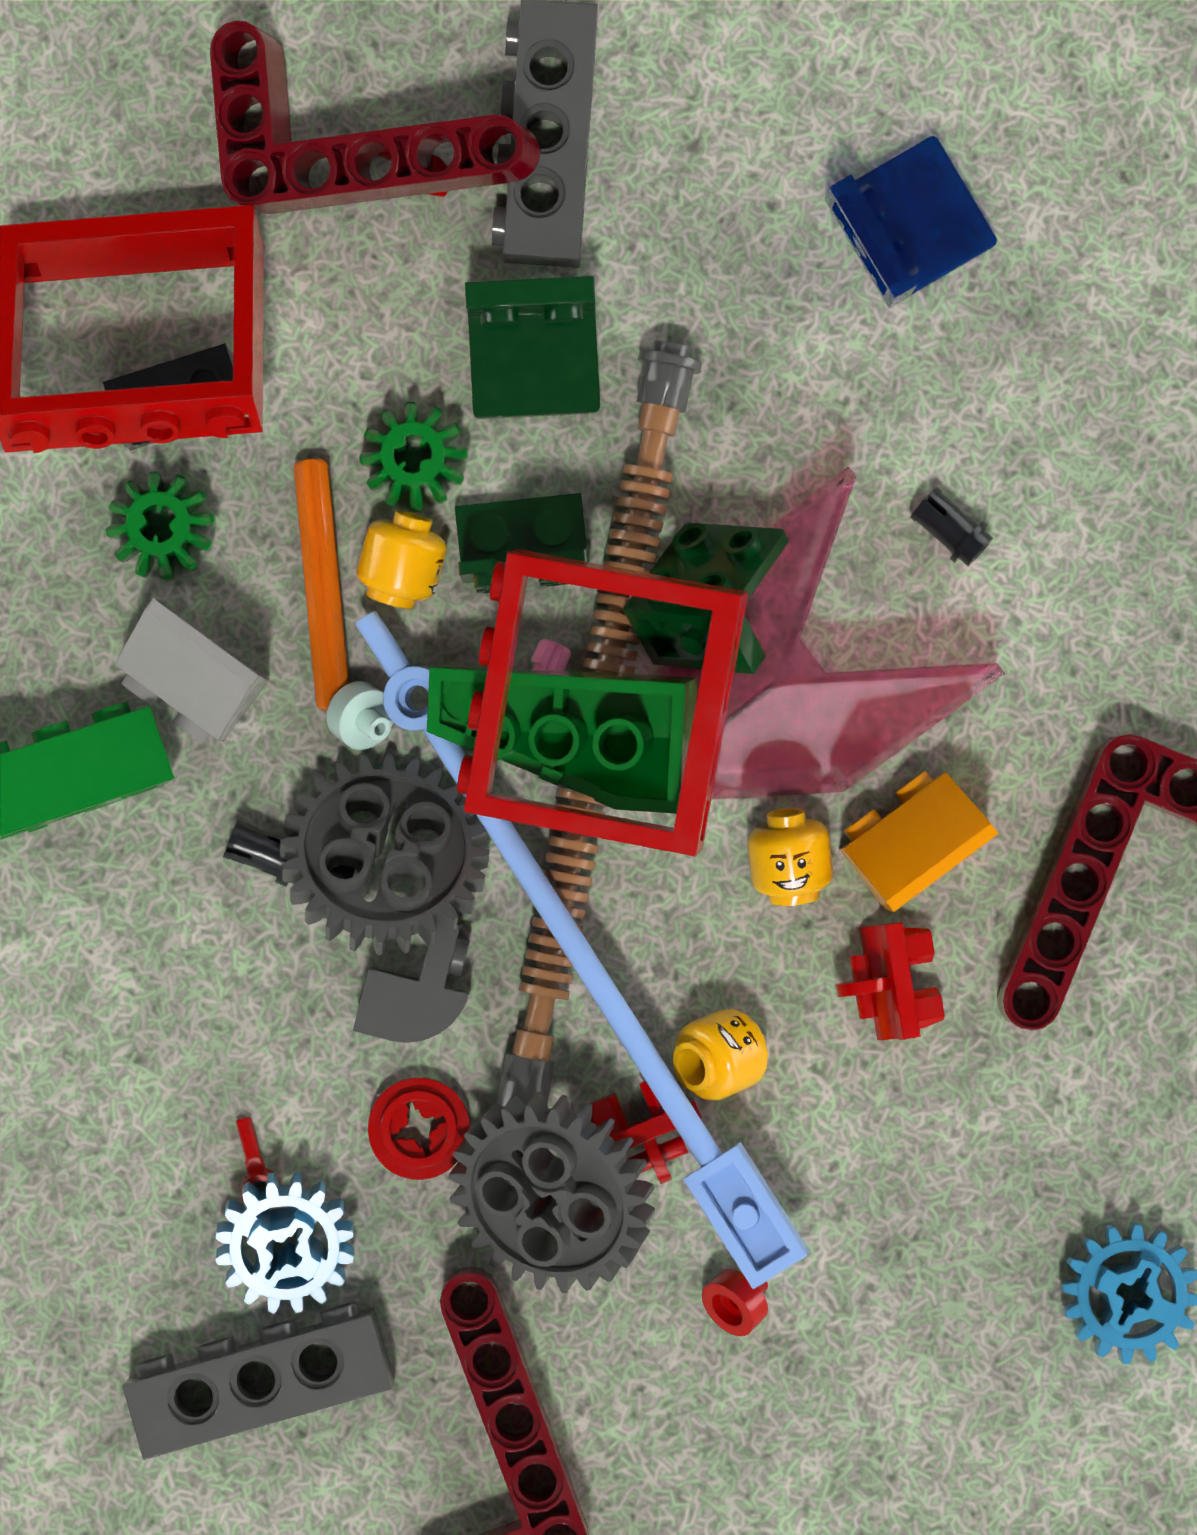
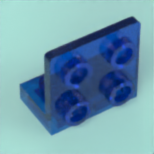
(910, 220)

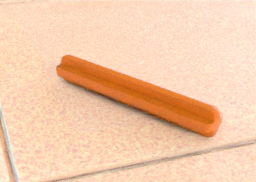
(321, 579)

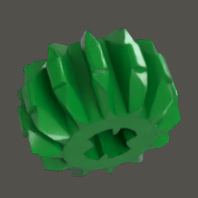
(430, 469)
(138, 525)

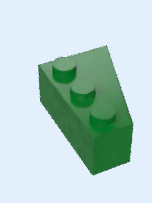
(80, 768)

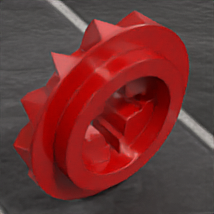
(404, 1155)

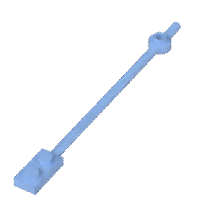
(727, 1182)

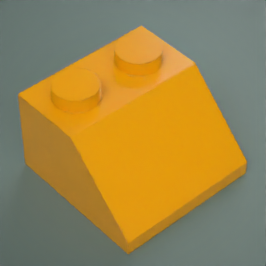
(916, 839)

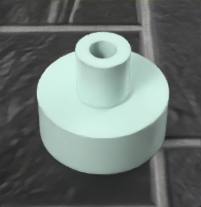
(358, 716)

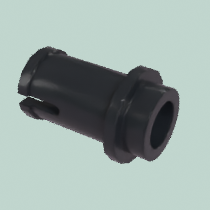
(952, 527)

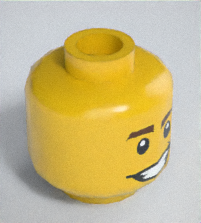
(401, 560)
(790, 857)
(720, 1054)

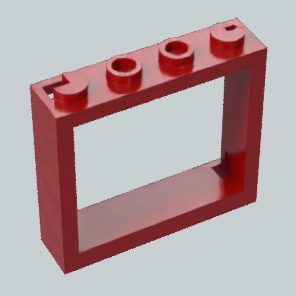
(132, 247)
(709, 718)

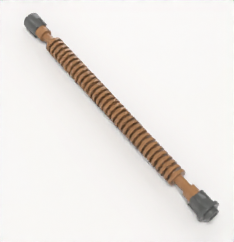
(663, 395)

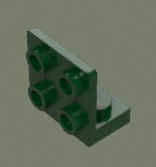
(533, 347)
(533, 524)
(714, 556)

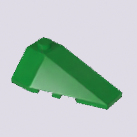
(588, 731)

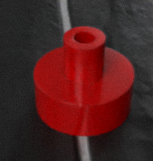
(734, 1303)

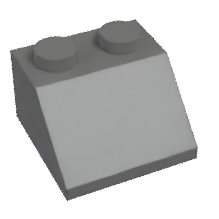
(189, 672)

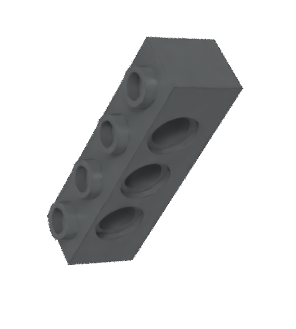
(568, 34)
(168, 1425)

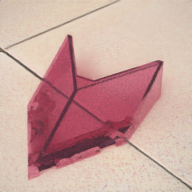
(813, 729)

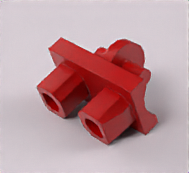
(885, 983)
(644, 1130)

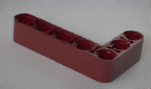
(347, 154)
(1102, 861)
(510, 1386)

